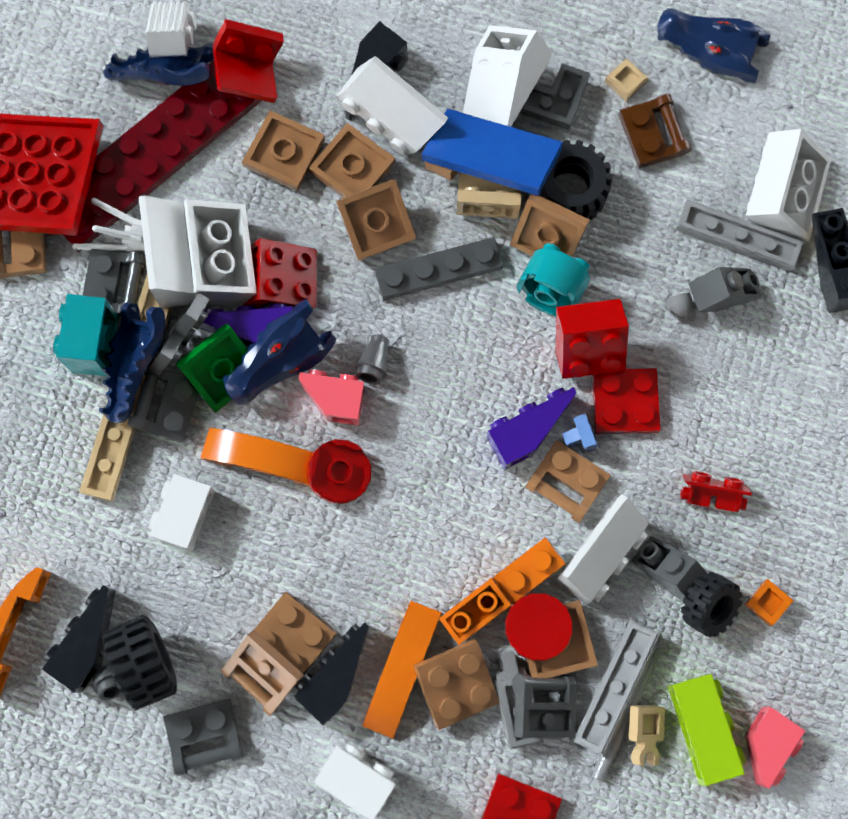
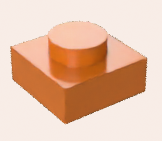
(768, 602)

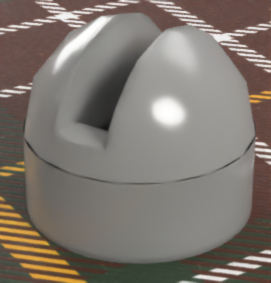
(680, 305)

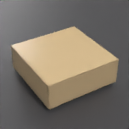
(626, 80)

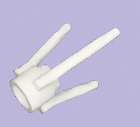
(131, 236)

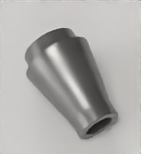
(373, 362)

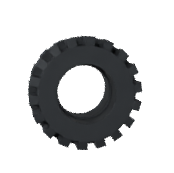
(590, 167)
(139, 662)

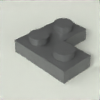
(561, 102)
(180, 334)

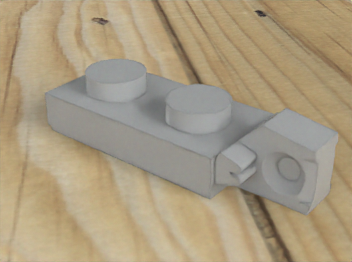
(507, 699)

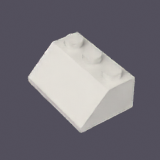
(391, 106)
(789, 184)
(167, 251)
(220, 251)
(604, 551)

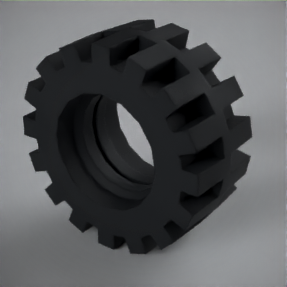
(711, 604)

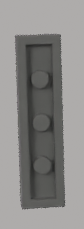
(438, 268)

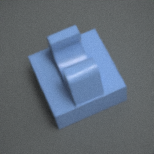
(581, 434)

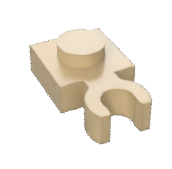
(646, 729)

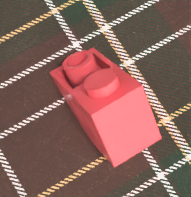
(336, 398)
(770, 744)

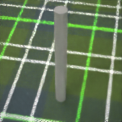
(604, 763)

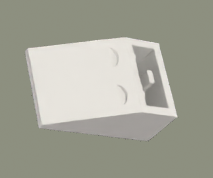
(505, 73)

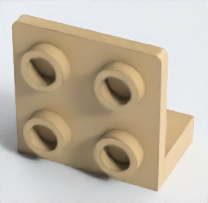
(486, 198)

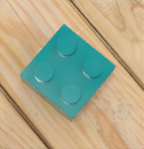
(85, 334)

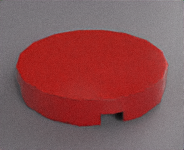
(338, 471)
(538, 627)

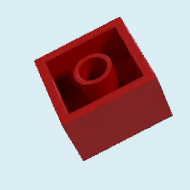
(591, 338)

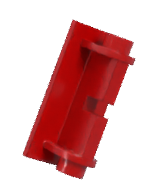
(728, 492)

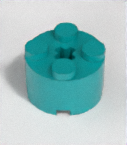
(553, 279)

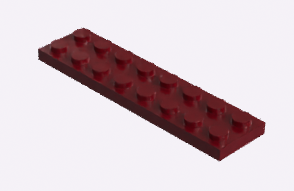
(157, 150)

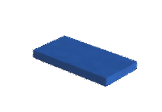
(493, 152)

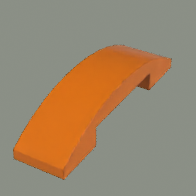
(257, 454)
(30, 589)
(399, 673)

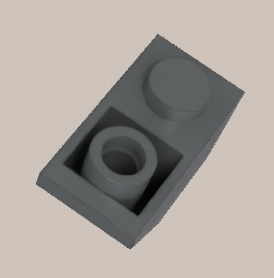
(724, 288)
(668, 567)

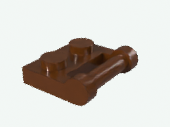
(645, 135)

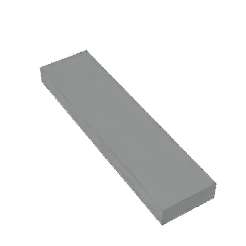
(740, 236)
(617, 688)

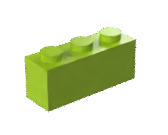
(707, 729)

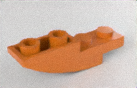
(502, 591)

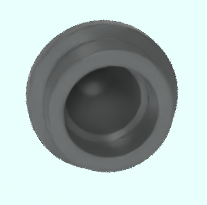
(104, 684)

